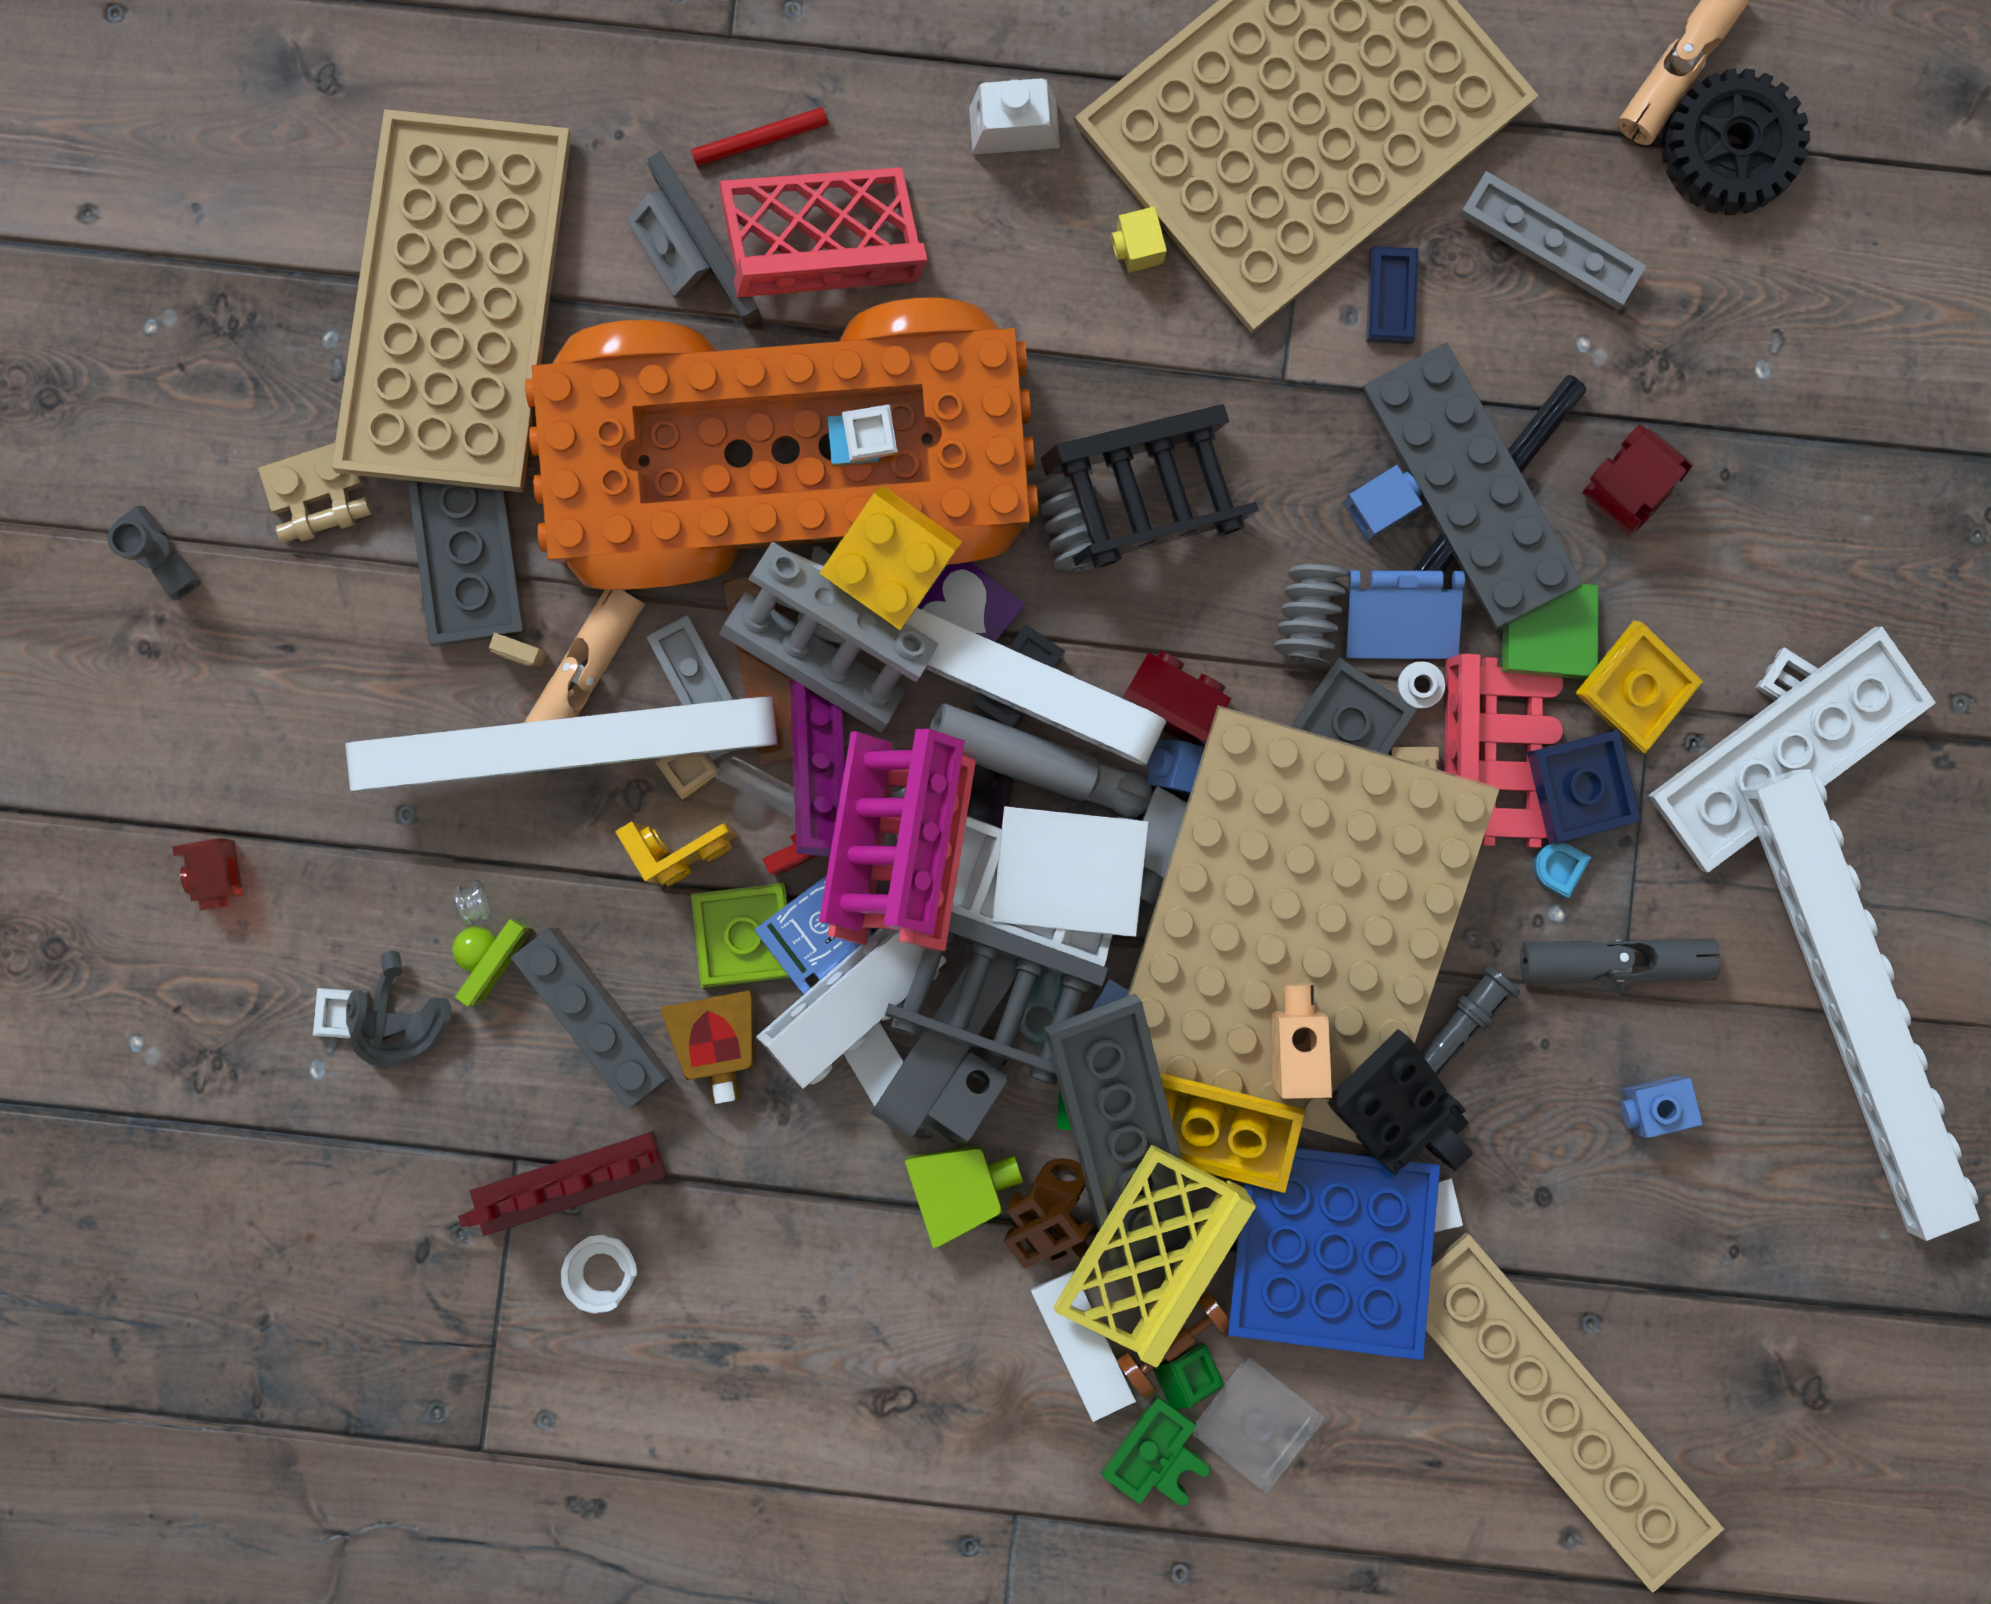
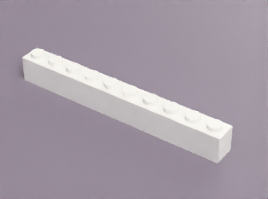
(1862, 1004)

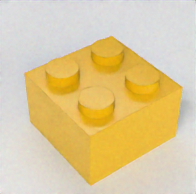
(890, 557)

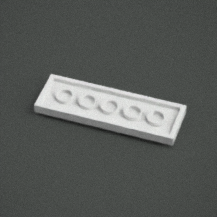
(1816, 726)

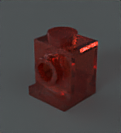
(210, 872)

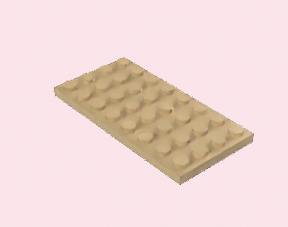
(452, 300)

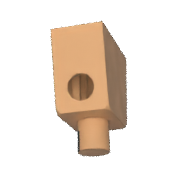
(1304, 1067)

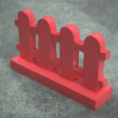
(1468, 727)

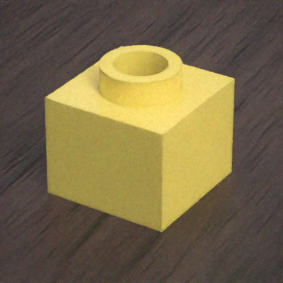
(1139, 240)

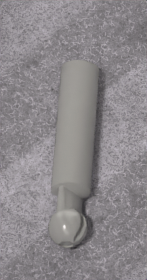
(1044, 762)

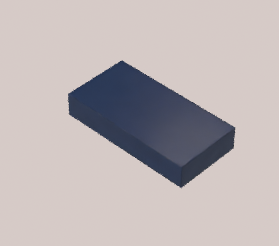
(1392, 295)

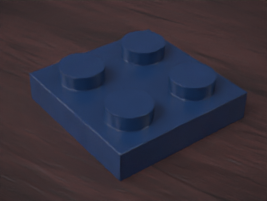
(1583, 786)

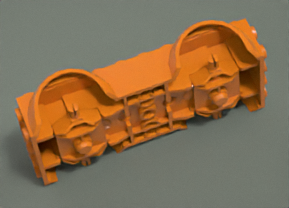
(645, 409)

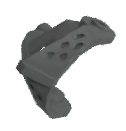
(421, 1029)

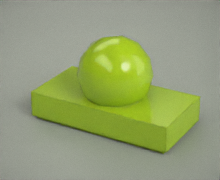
(486, 957)

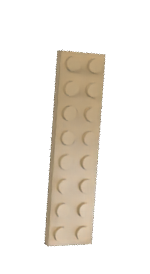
(1564, 1416)

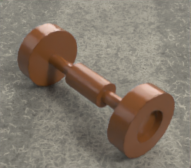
(1138, 1374)

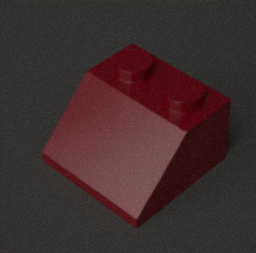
(1177, 697)

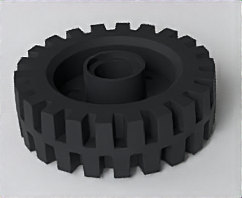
(1755, 114)

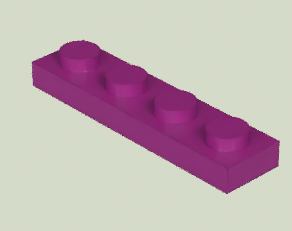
(816, 768)

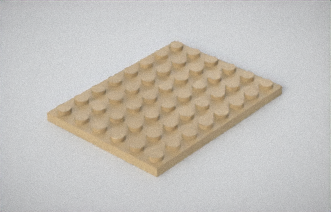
(1299, 131)
(1303, 871)

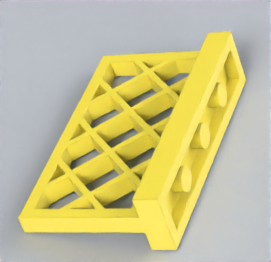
(1193, 1264)

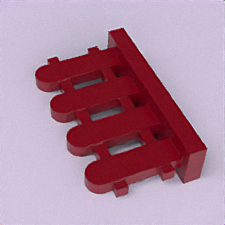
(565, 1184)

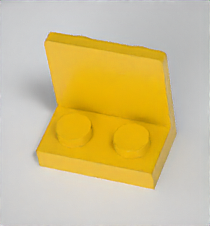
(648, 848)

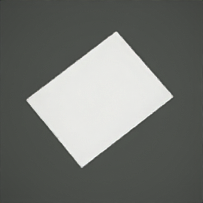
(1070, 871)

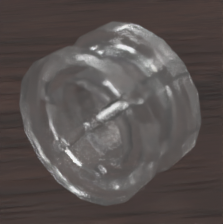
(473, 903)

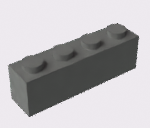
(591, 1017)

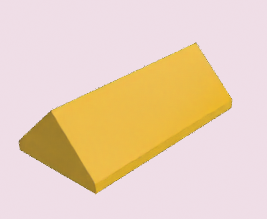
(1233, 1132)

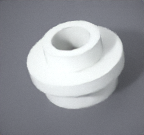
(1408, 692)

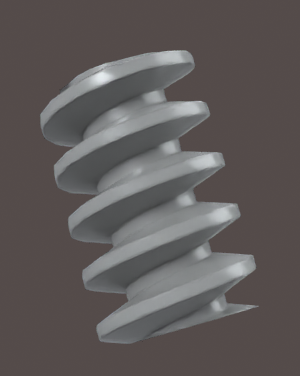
(1066, 522)
(1309, 613)

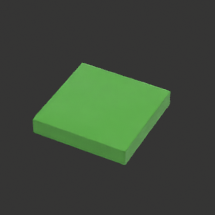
(1556, 638)

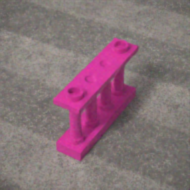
(922, 834)

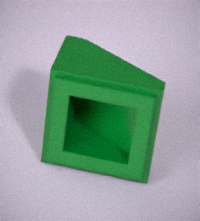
(1189, 1377)

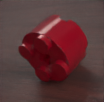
(1636, 480)

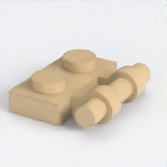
(306, 480)

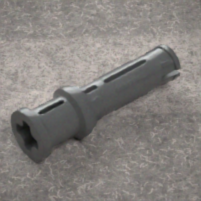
(1473, 1014)

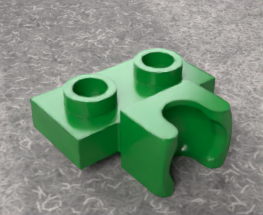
(1155, 1454)

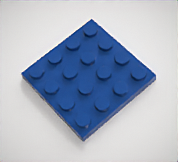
(1339, 1257)

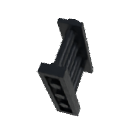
(1158, 440)

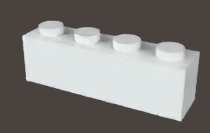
(843, 1007)

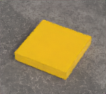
(1639, 687)

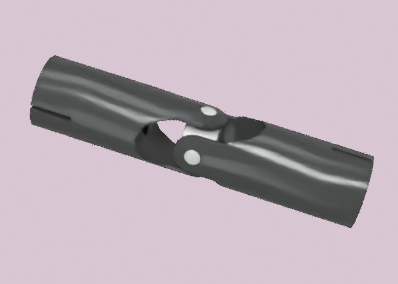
(1589, 960)

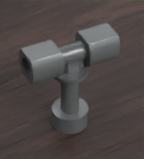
(141, 539)

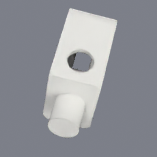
(1014, 117)

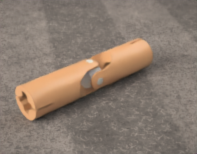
(1663, 91)
(597, 642)

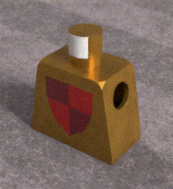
(714, 1040)

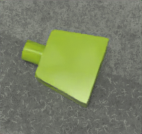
(959, 1189)

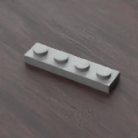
(1552, 240)

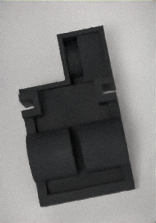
(1401, 1107)

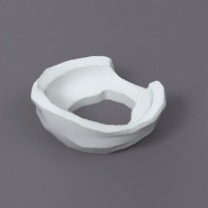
(573, 1279)

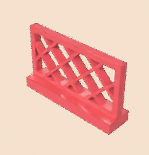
(821, 268)

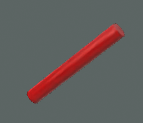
(759, 137)

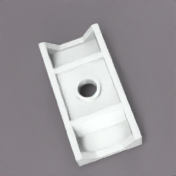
(976, 896)

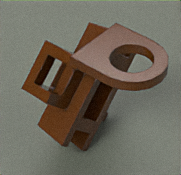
(1053, 1203)

